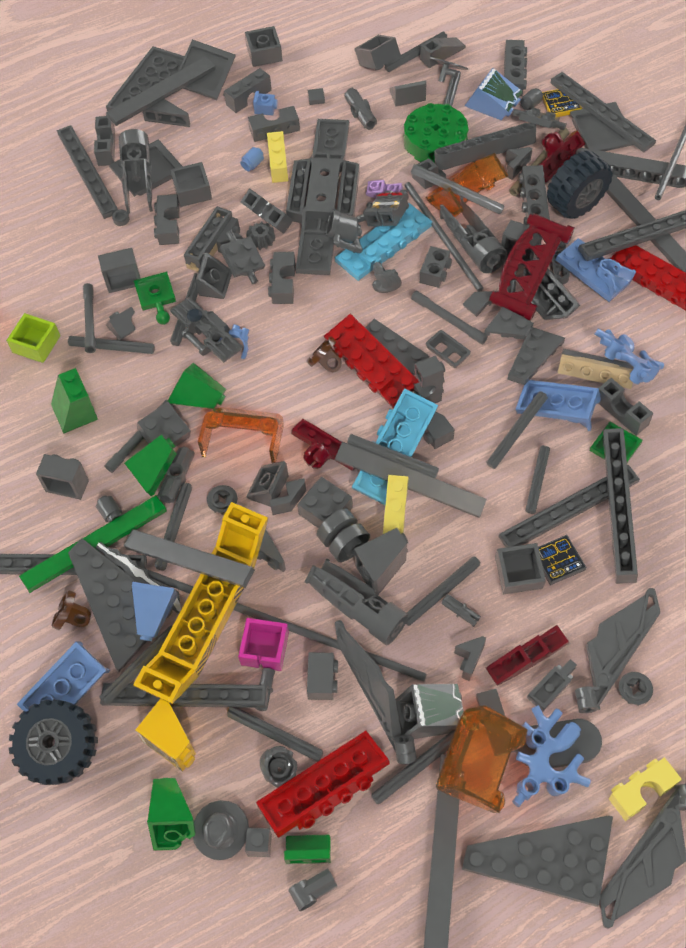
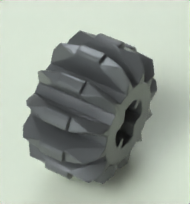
(262, 235)

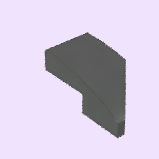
(478, 302)

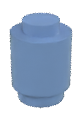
(252, 159)

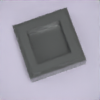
(316, 96)

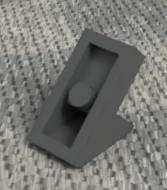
(516, 160)
(232, 225)
(471, 652)

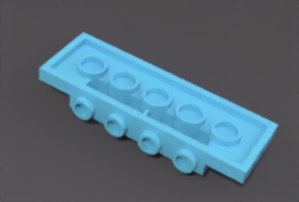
(383, 243)
(402, 434)

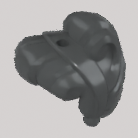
(386, 280)
(275, 758)

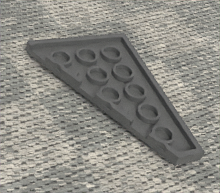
(110, 600)

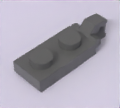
(552, 685)

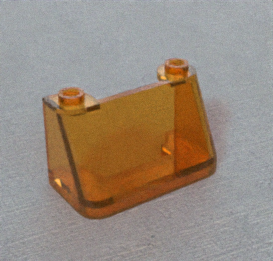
(480, 757)

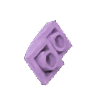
(379, 186)

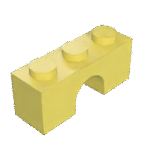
(277, 157)
(395, 503)
(658, 776)

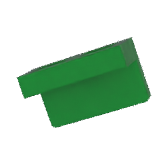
(308, 849)

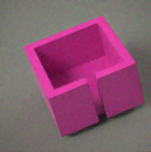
(263, 644)

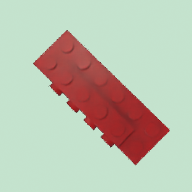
(654, 274)
(371, 360)
(323, 785)

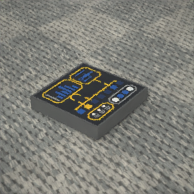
(560, 560)

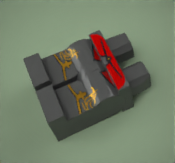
(387, 207)

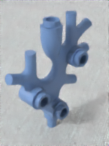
(622, 348)
(539, 764)

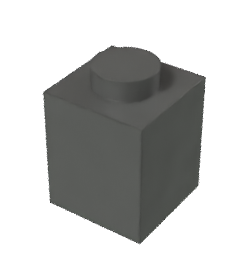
(258, 842)

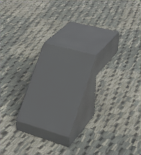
(285, 504)

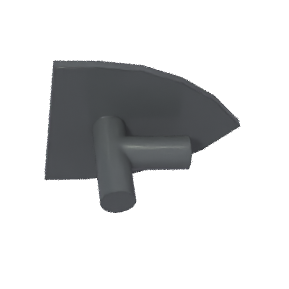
(445, 69)

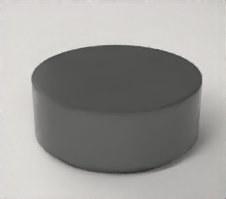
(120, 217)

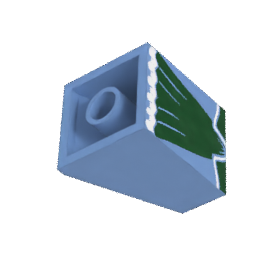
(495, 96)

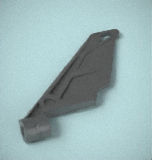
(613, 648)
(377, 692)
(650, 863)

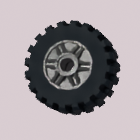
(579, 184)
(34, 739)

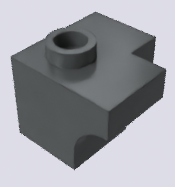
(431, 166)
(121, 323)

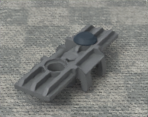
(210, 325)

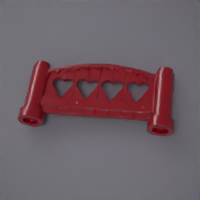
(521, 301)

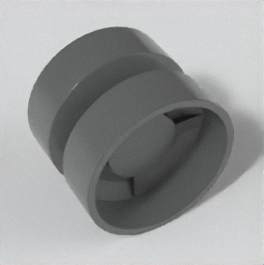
(342, 534)

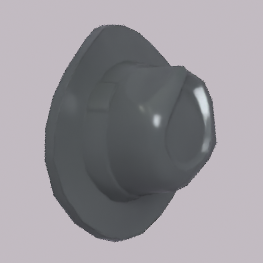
(220, 830)

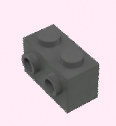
(321, 676)

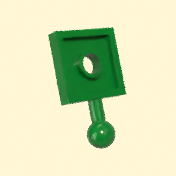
(156, 300)

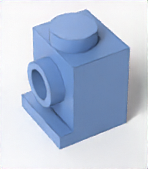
(264, 103)

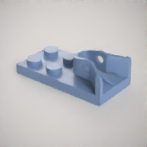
(597, 273)
(563, 401)
(67, 679)

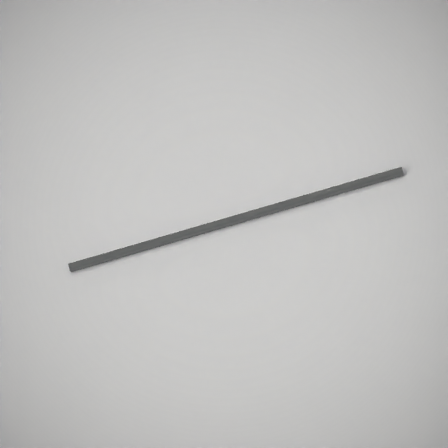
(294, 628)

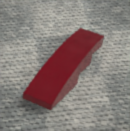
(527, 655)

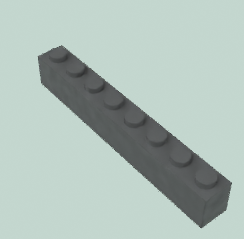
(620, 506)

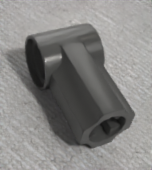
(308, 891)

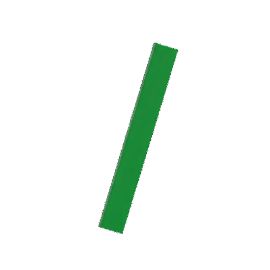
(107, 535)

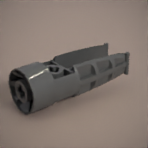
(135, 149)
(476, 239)
(358, 601)

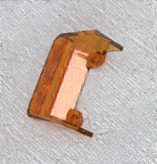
(474, 176)
(266, 422)

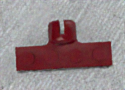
(559, 151)
(322, 445)

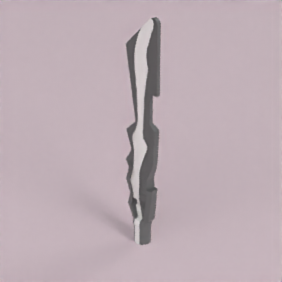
(131, 568)

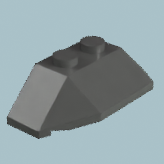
(553, 298)

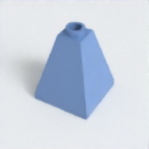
(151, 608)

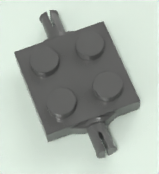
(536, 117)
(242, 257)

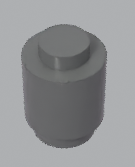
(531, 99)
(108, 508)

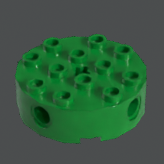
(433, 128)

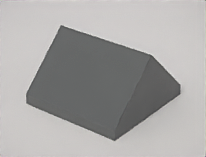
(409, 93)
(213, 278)
(268, 483)

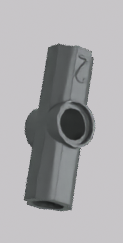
(360, 108)
(173, 483)

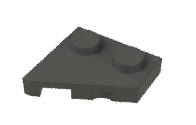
(509, 325)

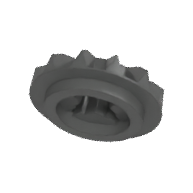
(224, 492)
(645, 687)

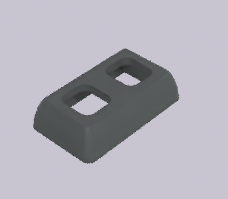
(453, 347)

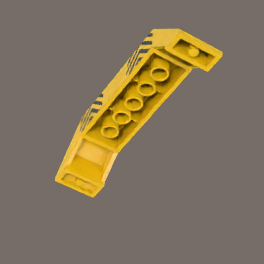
(204, 611)

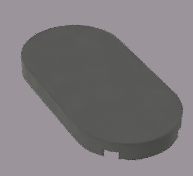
(587, 744)

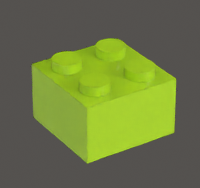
(33, 338)

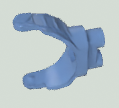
(242, 334)

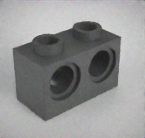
(435, 266)

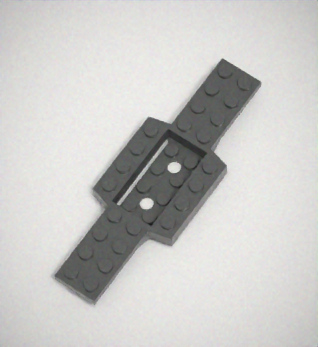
(308, 184)

